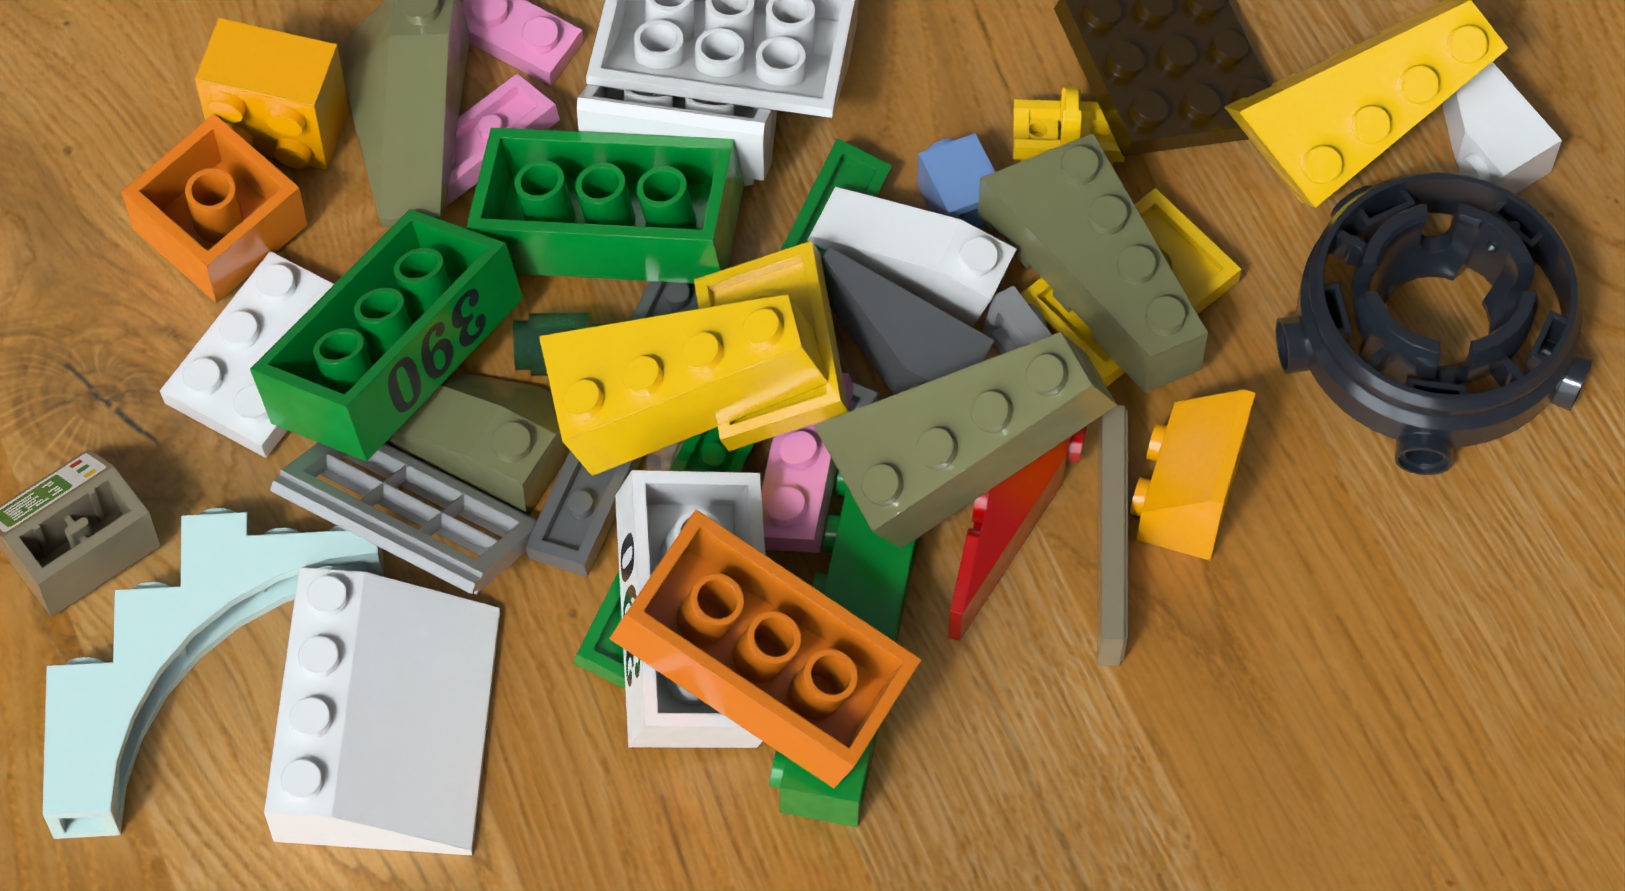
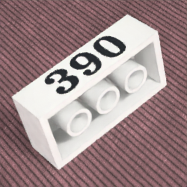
(649, 518)

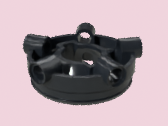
(1396, 376)

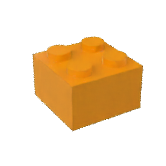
(275, 91)

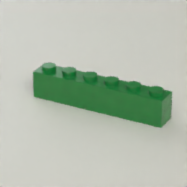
(872, 583)

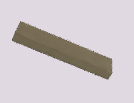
(1112, 537)

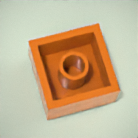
(214, 208)

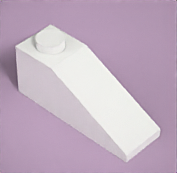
(1499, 132)
(917, 250)

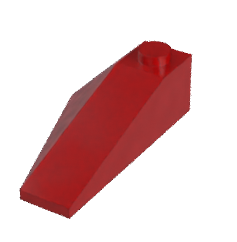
(1002, 525)

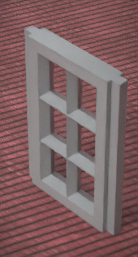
(300, 485)

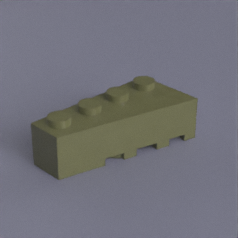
(962, 434)

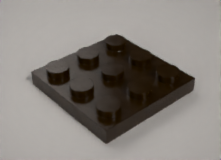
(1163, 69)

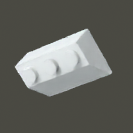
(645, 113)

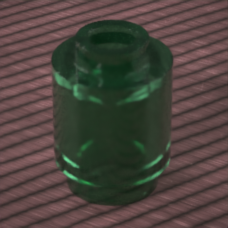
(526, 334)

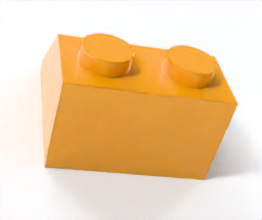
(1192, 472)

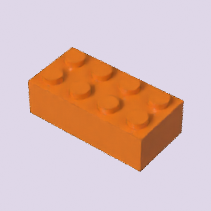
(765, 649)

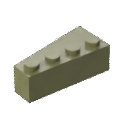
(1098, 257)

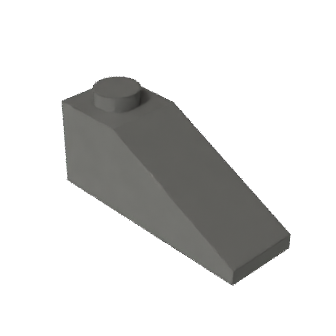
(897, 330)

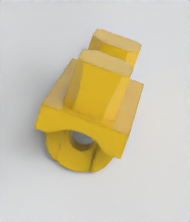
(1038, 122)

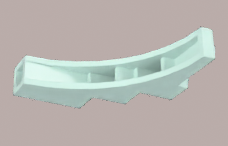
(160, 632)

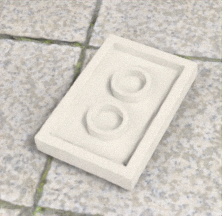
(216, 376)

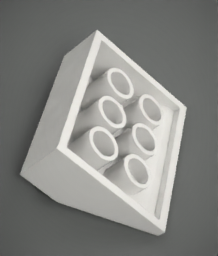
(728, 51)
(381, 715)

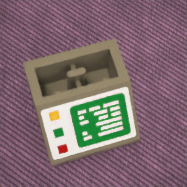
(75, 531)

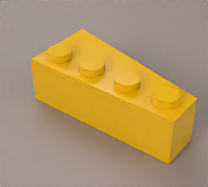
(1357, 103)
(676, 375)

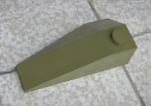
(406, 99)
(488, 436)

